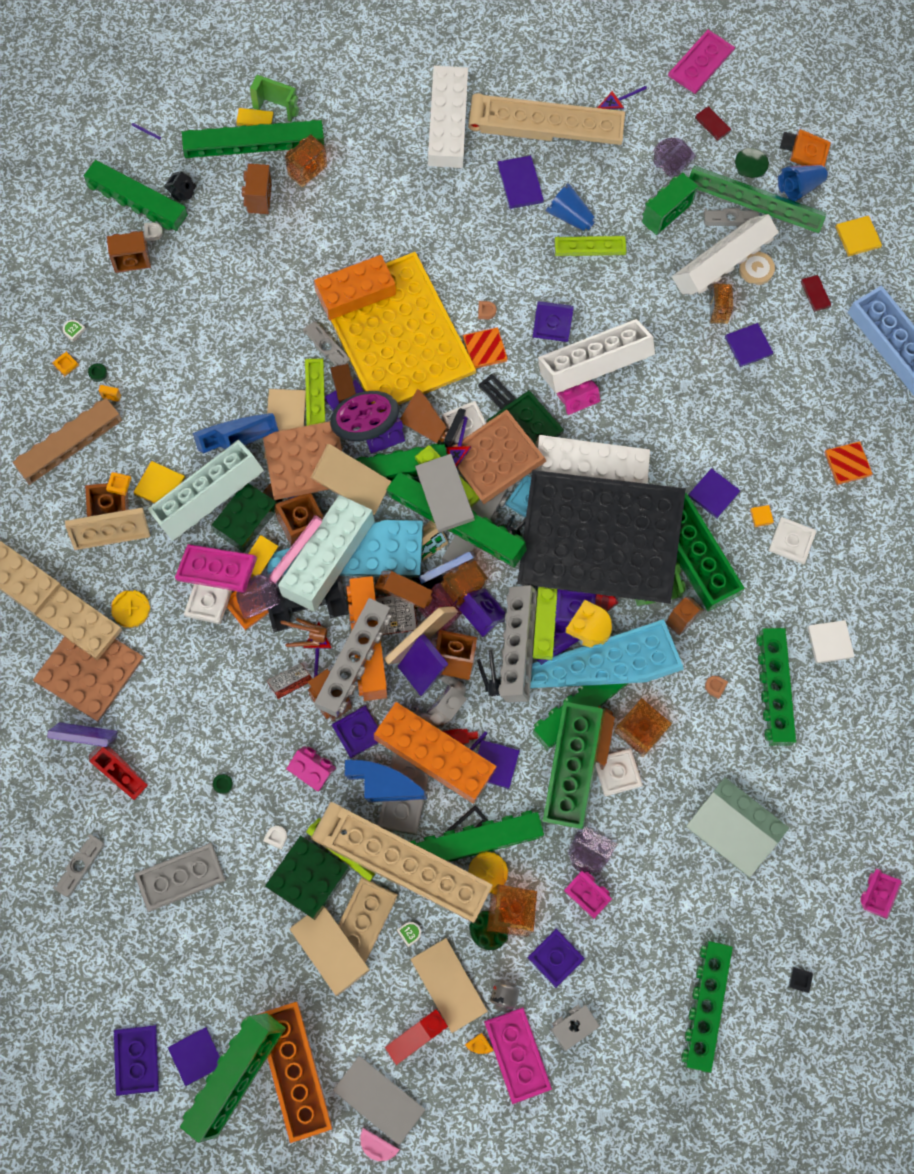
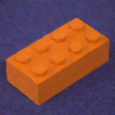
(355, 287)

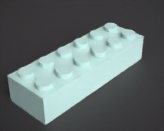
(205, 490)
(326, 553)

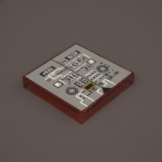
(403, 615)
(289, 680)

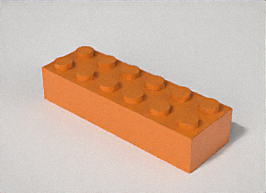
(373, 682)
(434, 752)
(297, 1077)

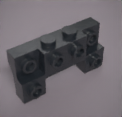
(334, 600)

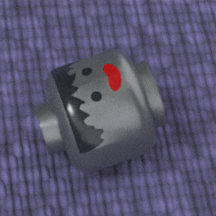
(504, 995)

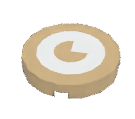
(757, 268)

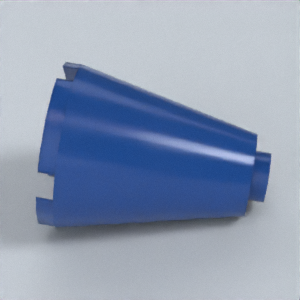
(800, 180)
(571, 209)

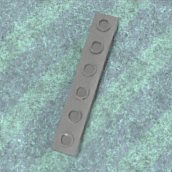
(372, 611)
(520, 689)

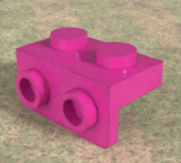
(579, 396)
(311, 767)
(588, 894)
(880, 894)

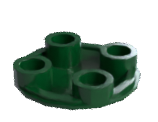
(751, 163)
(482, 937)

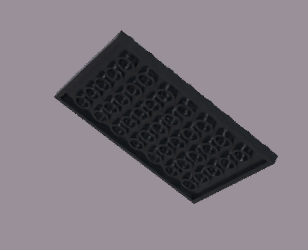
(601, 536)

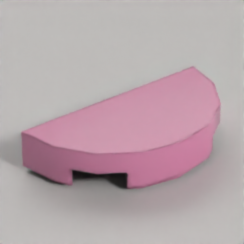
(376, 1147)

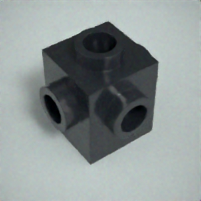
(180, 186)

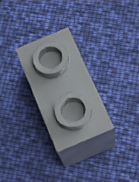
(586, 1025)

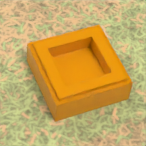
(65, 364)
(110, 393)
(118, 483)
(761, 516)

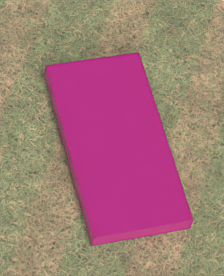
(701, 61)
(216, 568)
(517, 1055)

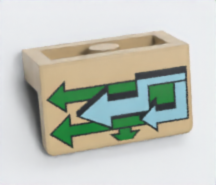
(432, 540)

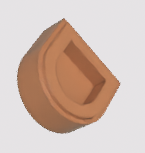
(486, 310)
(715, 686)

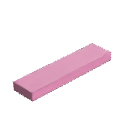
(295, 549)

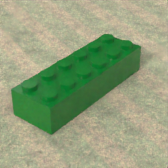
(704, 561)
(573, 765)
(232, 1077)

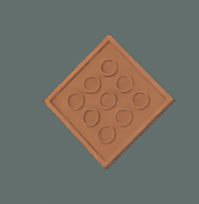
(498, 456)
(293, 457)
(88, 682)

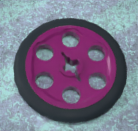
(364, 416)

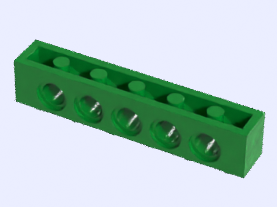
(776, 638)
(722, 955)

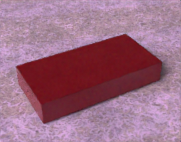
(713, 123)
(816, 293)

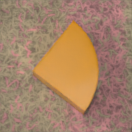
(479, 1045)

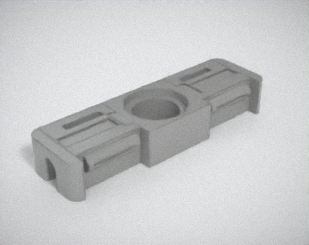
(719, 217)
(320, 337)
(72, 878)

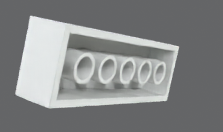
(448, 116)
(725, 255)
(596, 356)
(593, 459)

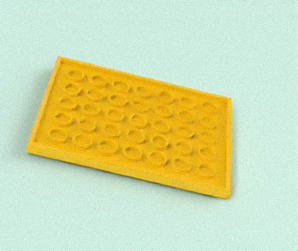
(404, 338)

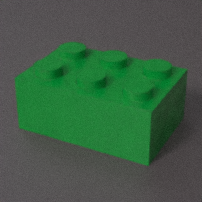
(669, 203)

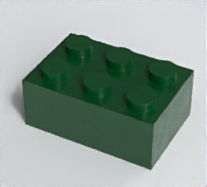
(244, 517)

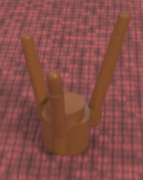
(317, 633)

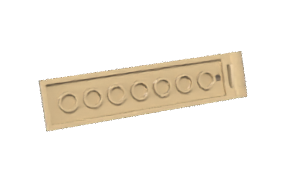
(544, 120)
(55, 604)
(401, 862)

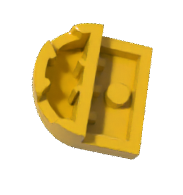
(590, 625)

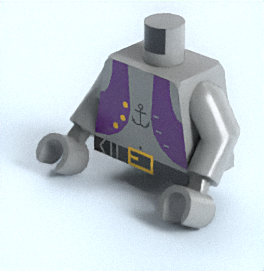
(446, 704)

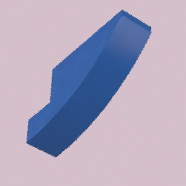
(243, 429)
(382, 782)

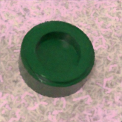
(97, 372)
(222, 784)

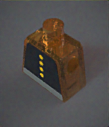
(721, 298)

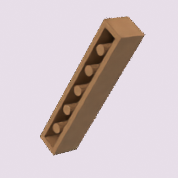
(67, 441)

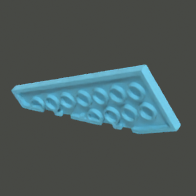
(386, 547)
(624, 658)

